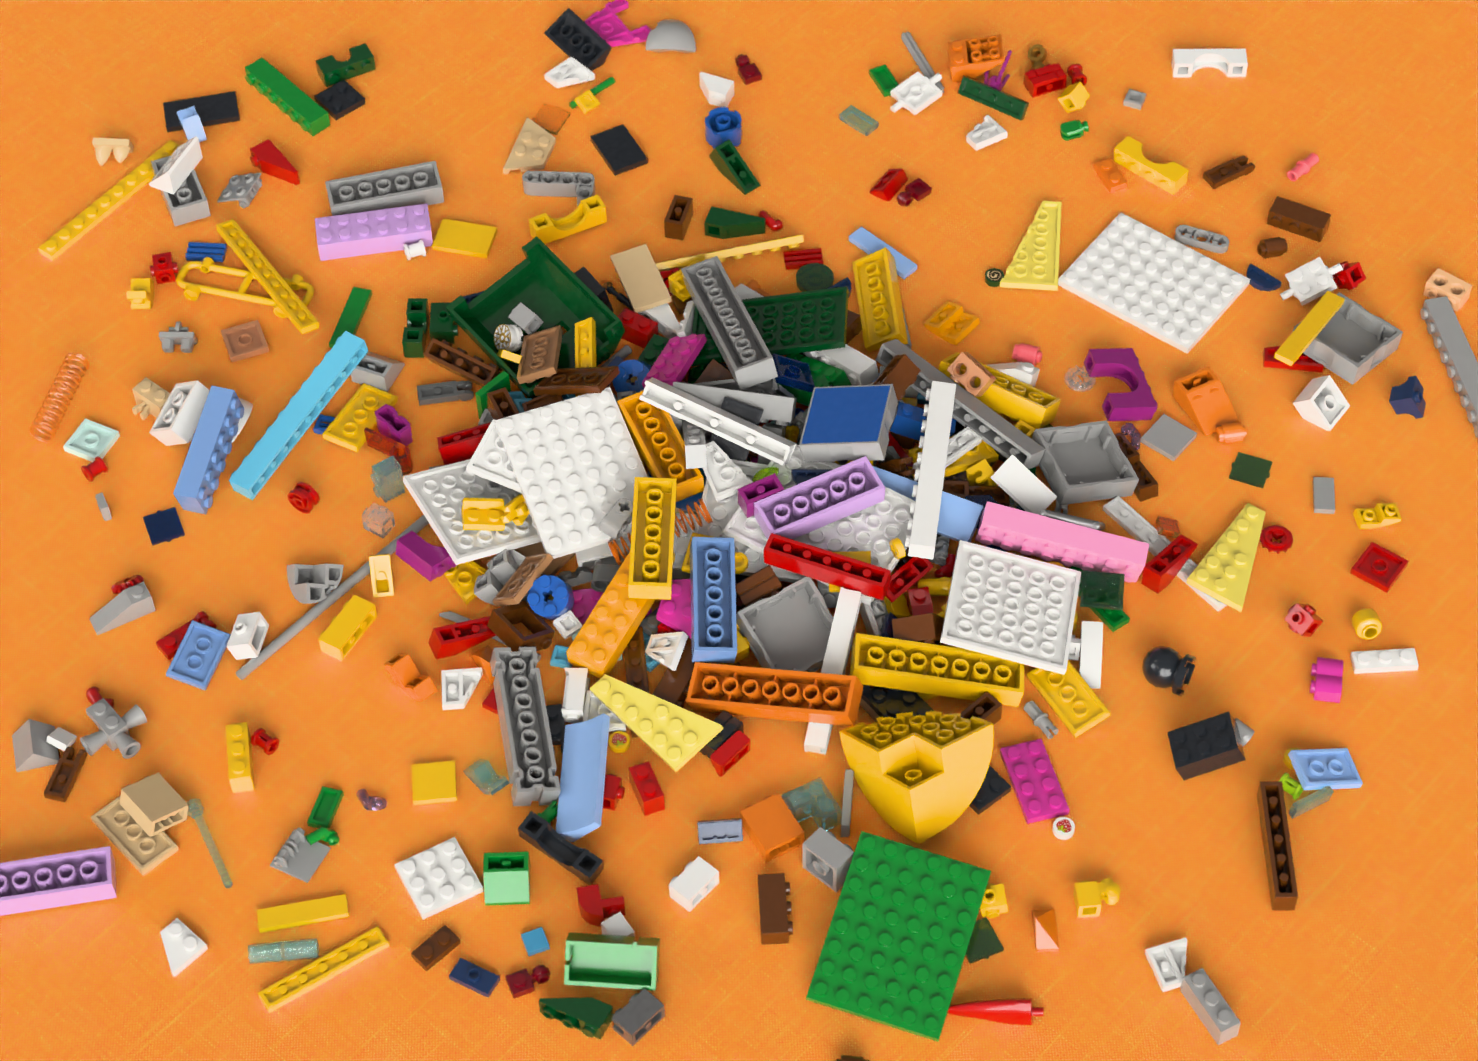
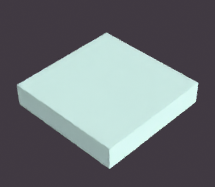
(91, 440)

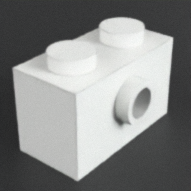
(247, 635)

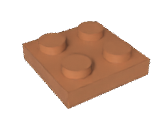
(244, 341)

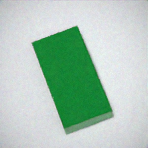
(883, 79)
(325, 807)

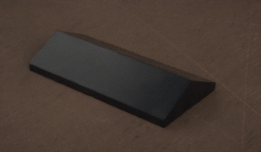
(578, 40)

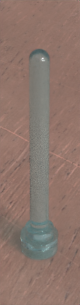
(195, 810)

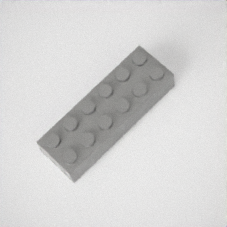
(386, 189)
(774, 406)

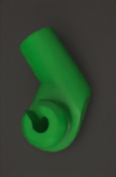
(325, 834)

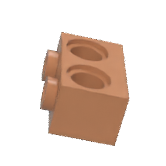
(973, 370)

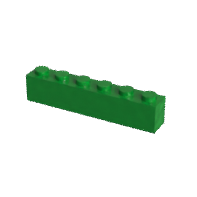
(287, 96)

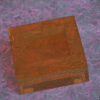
(1167, 527)

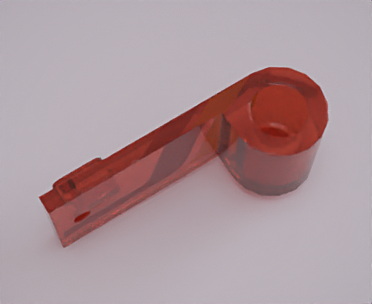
(391, 448)

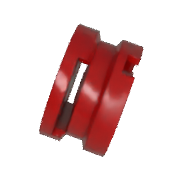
(303, 498)

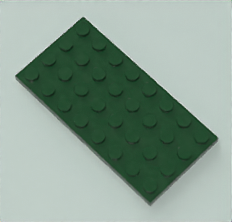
(789, 323)

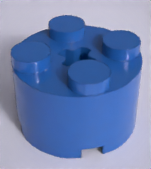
(723, 125)
(628, 369)
(554, 586)

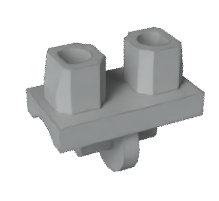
(178, 335)

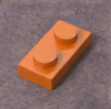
(1110, 175)

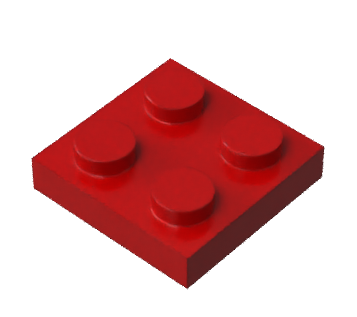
(1379, 567)

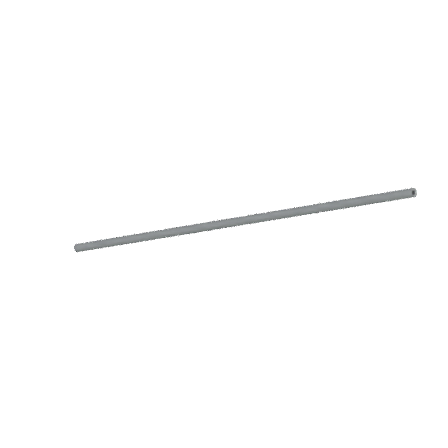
(349, 583)

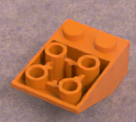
(974, 56)
(1204, 400)

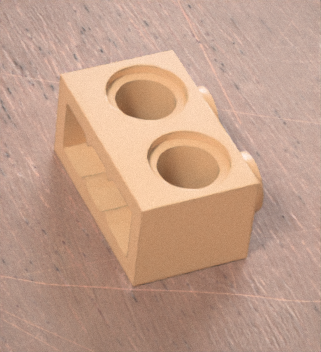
(1445, 284)

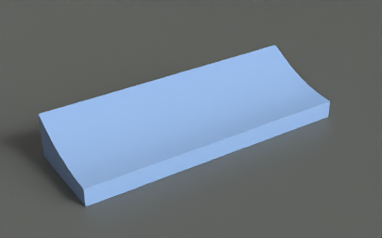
(957, 515)
(582, 777)

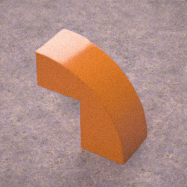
(408, 677)

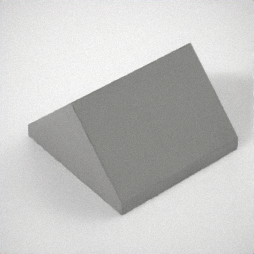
(31, 748)

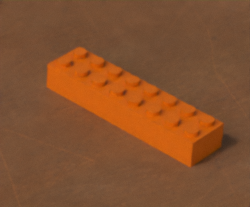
(775, 693)

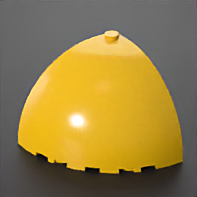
(919, 767)

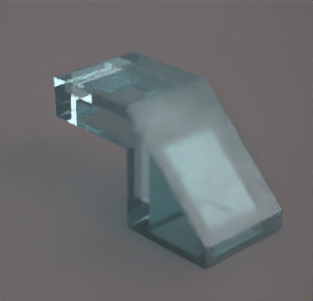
(485, 777)

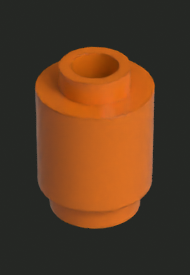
(1230, 433)

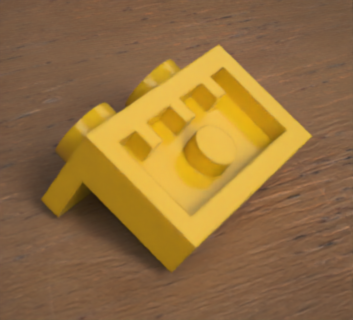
(482, 514)

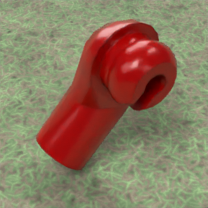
(770, 222)
(946, 570)
(94, 696)

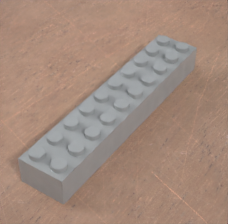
(729, 323)

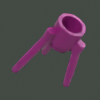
(996, 81)

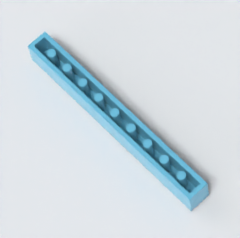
(298, 415)

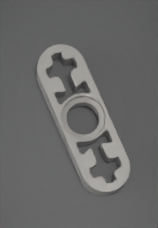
(1205, 245)

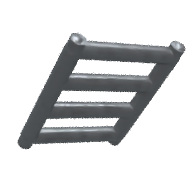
(1073, 519)

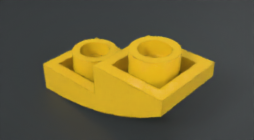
(1380, 516)

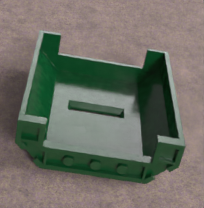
(553, 295)

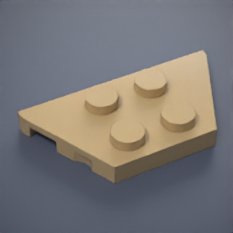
(530, 149)

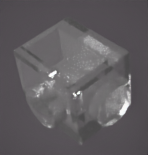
(378, 520)

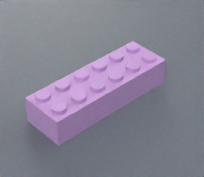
(372, 231)
(820, 500)
(57, 880)

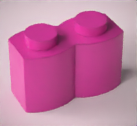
(1327, 680)

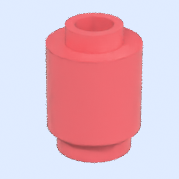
(1027, 353)

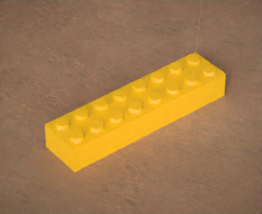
(935, 669)

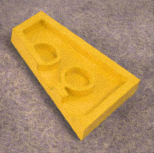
(464, 578)

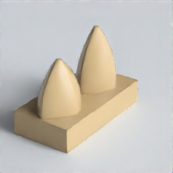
(105, 146)

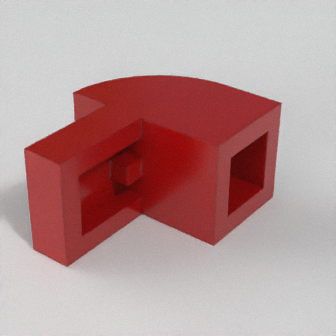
(595, 909)

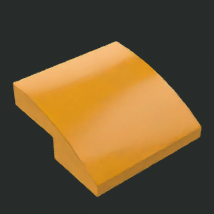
(951, 323)

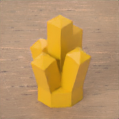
(515, 511)

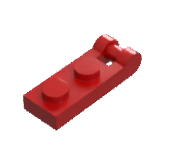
(170, 643)

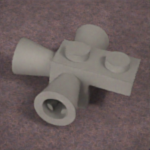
(113, 729)

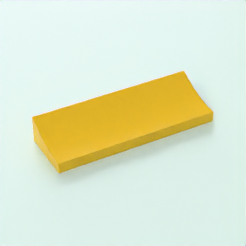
(879, 299)

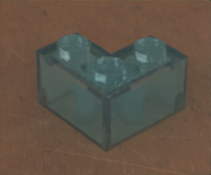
(815, 801)

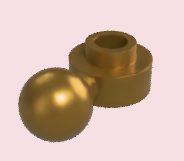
(1032, 55)

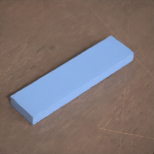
(870, 243)

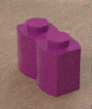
(393, 425)

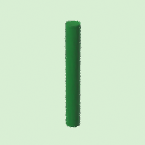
(600, 87)

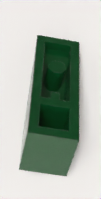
(733, 167)

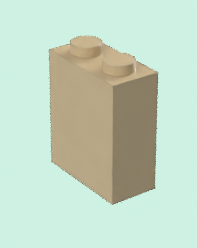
(154, 804)

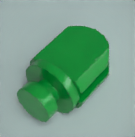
(1073, 129)

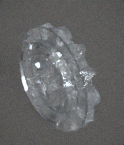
(1075, 383)

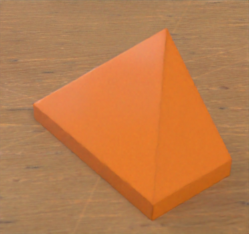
(482, 659)
(1045, 930)

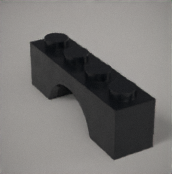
(574, 859)

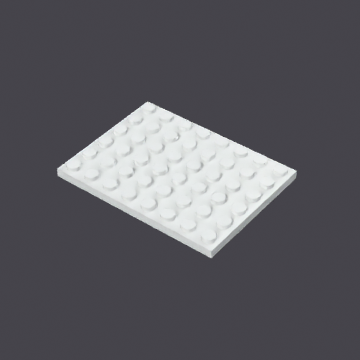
(1153, 282)
(572, 467)
(861, 531)

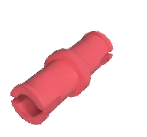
(1303, 167)

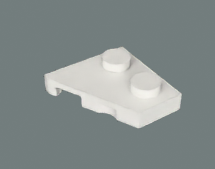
(569, 73)
(667, 648)
(459, 686)
(1168, 963)

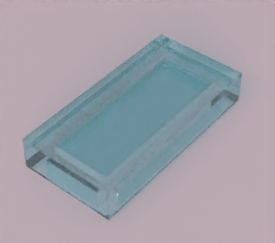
(858, 120)
(1310, 801)

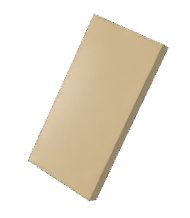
(640, 278)
(131, 839)

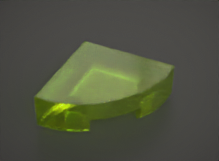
(765, 472)

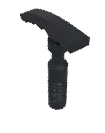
(619, 296)

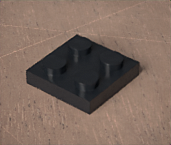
(340, 99)

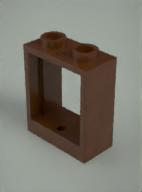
(504, 618)

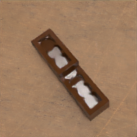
(1147, 486)
(961, 489)

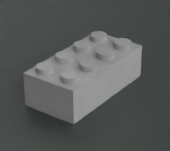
(188, 201)

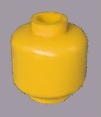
(1366, 623)

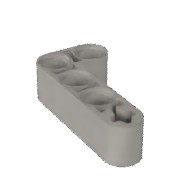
(559, 184)

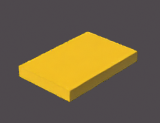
(464, 238)

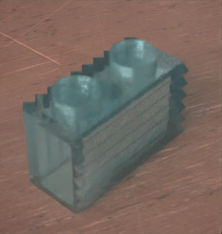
(387, 479)

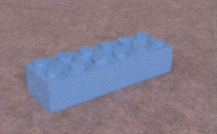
(209, 450)
(713, 600)

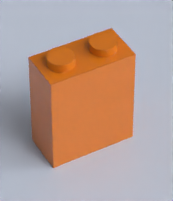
(772, 827)

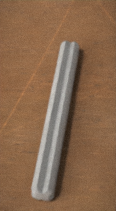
(919, 58)

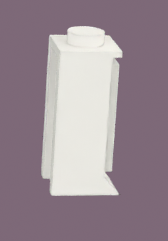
(575, 694)

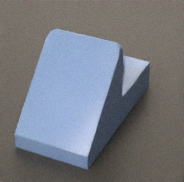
(191, 124)

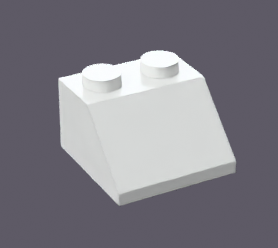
(1321, 403)

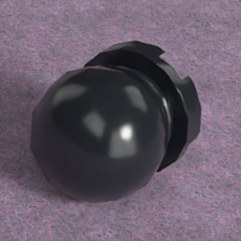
(1167, 668)

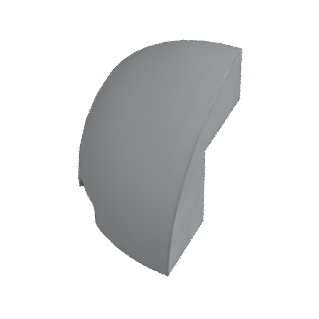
(671, 36)
(499, 572)
(313, 582)

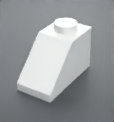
(716, 89)

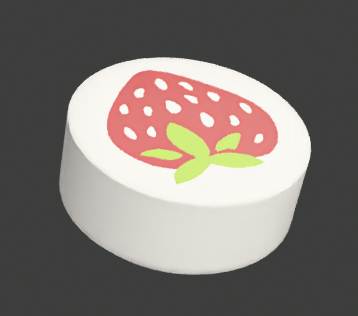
(1063, 828)

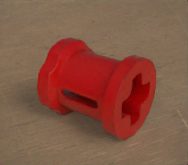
(1077, 74)
(94, 469)
(264, 741)

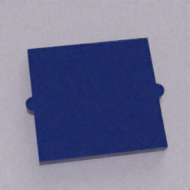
(163, 526)

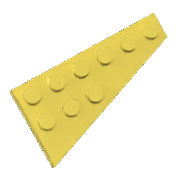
(1037, 257)
(1229, 563)
(662, 726)

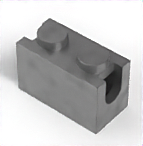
(638, 1016)

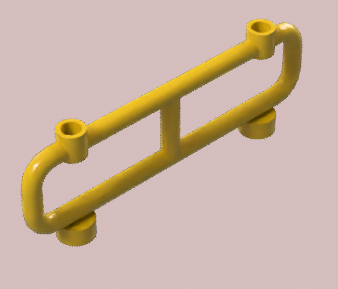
(193, 290)

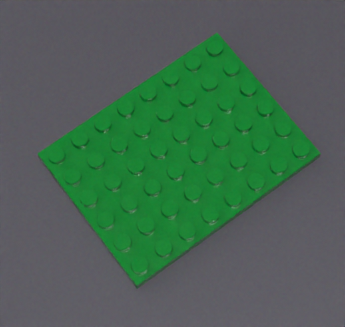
(899, 936)

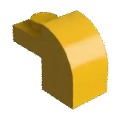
(141, 293)

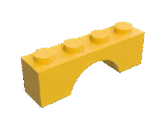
(1168, 176)
(588, 214)

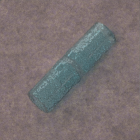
(283, 951)

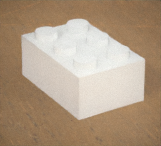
(180, 413)

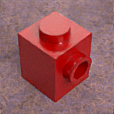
(612, 791)

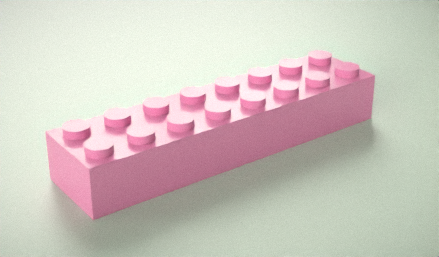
(1061, 541)

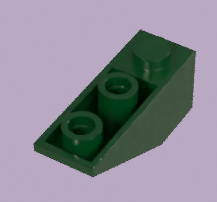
(731, 224)
(582, 1013)

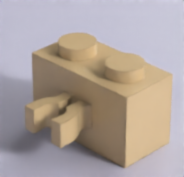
(149, 398)

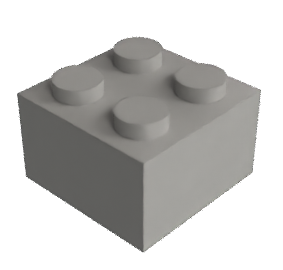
(827, 858)

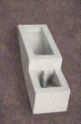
(1091, 653)

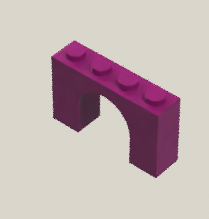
(1124, 365)
(423, 557)

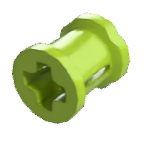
(1287, 782)

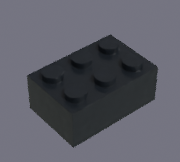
(1206, 746)

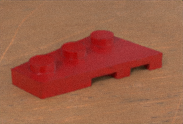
(1303, 363)

